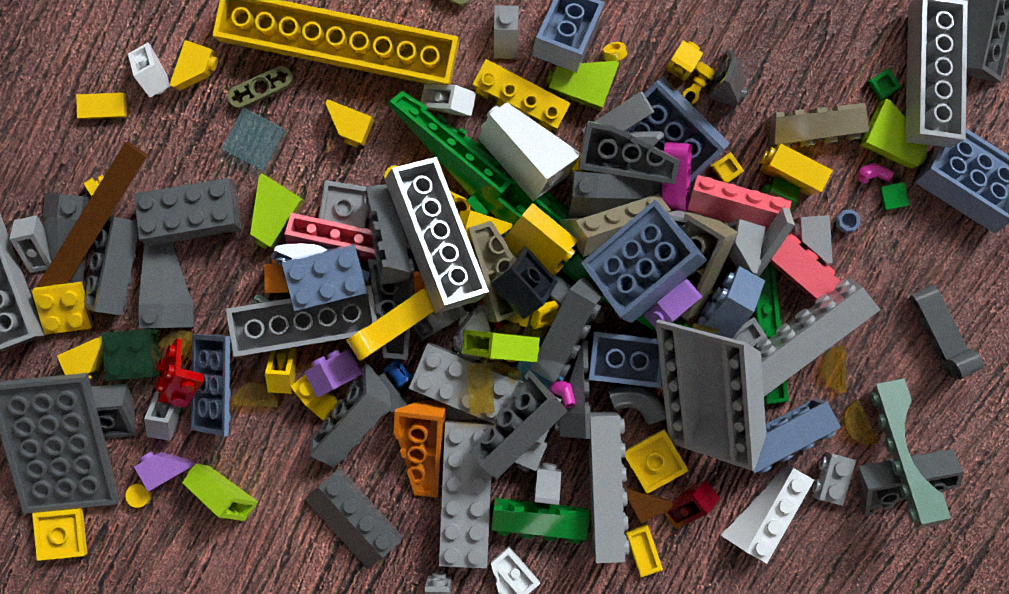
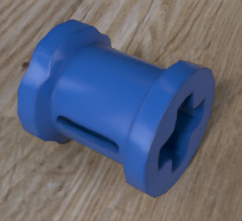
(398, 373)

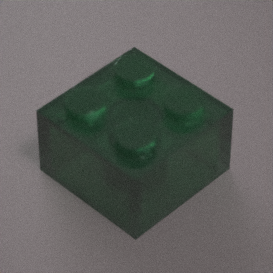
(131, 354)

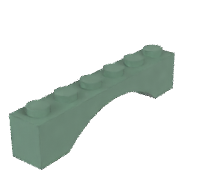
(924, 501)

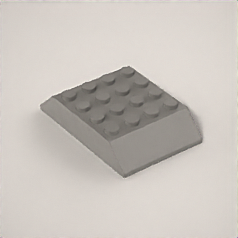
(712, 394)

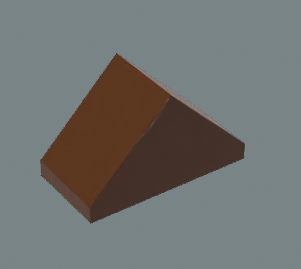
(647, 505)

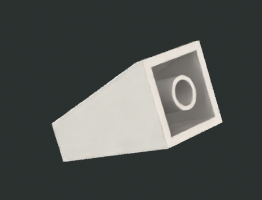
(527, 150)

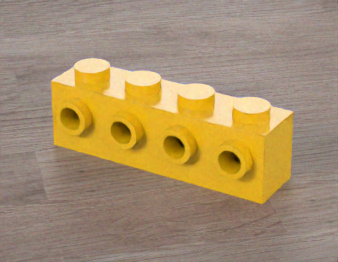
(521, 94)

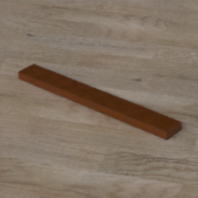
(94, 216)

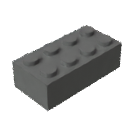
(187, 212)

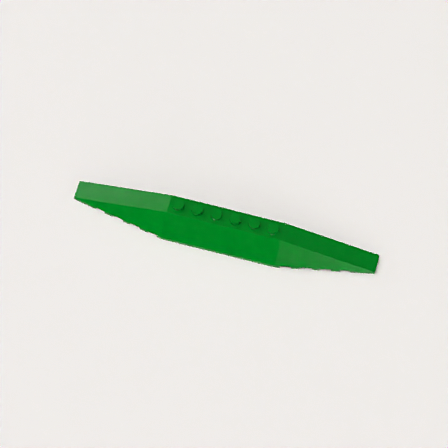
(485, 177)

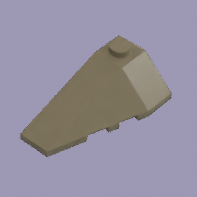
(492, 256)

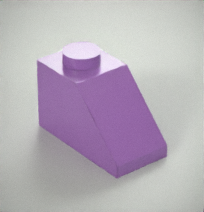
(674, 304)
(160, 468)

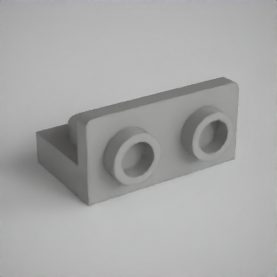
(833, 478)

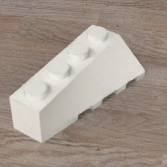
(769, 514)

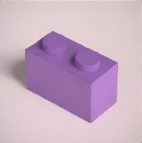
(332, 373)

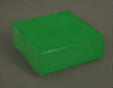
(884, 84)
(894, 196)
(477, 206)

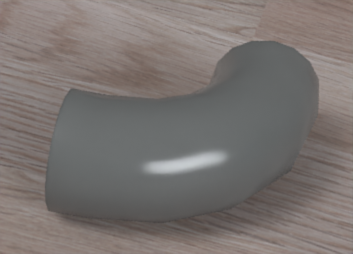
(637, 398)

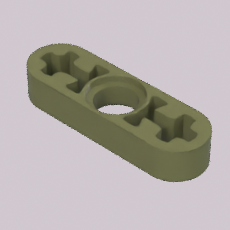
(247, 100)

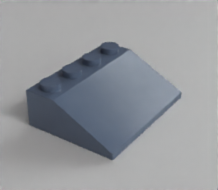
(681, 125)
(970, 179)
(643, 262)
(211, 401)

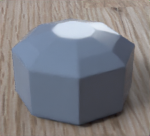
(847, 220)

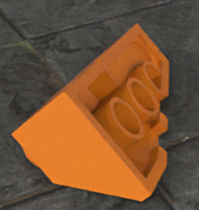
(421, 439)

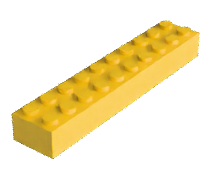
(338, 39)

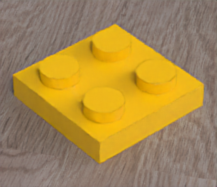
(62, 308)
(655, 461)
(59, 534)

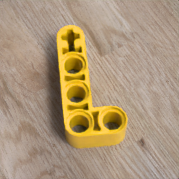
(391, 325)

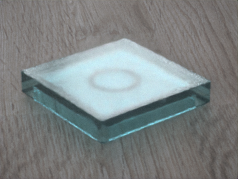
(254, 139)

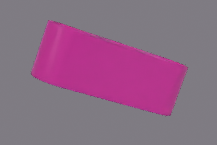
(678, 194)

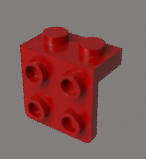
(176, 384)

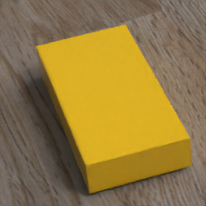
(101, 105)
(644, 550)

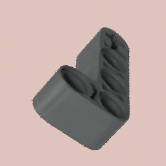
(944, 335)

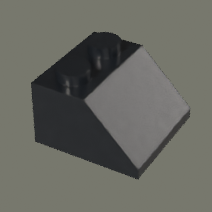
(524, 283)

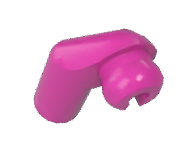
(874, 170)
(565, 391)

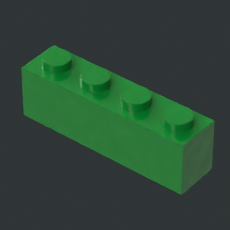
(540, 519)

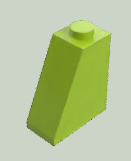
(586, 86)
(887, 137)
(272, 211)
(500, 345)
(219, 493)

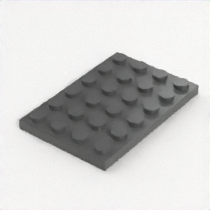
(55, 444)

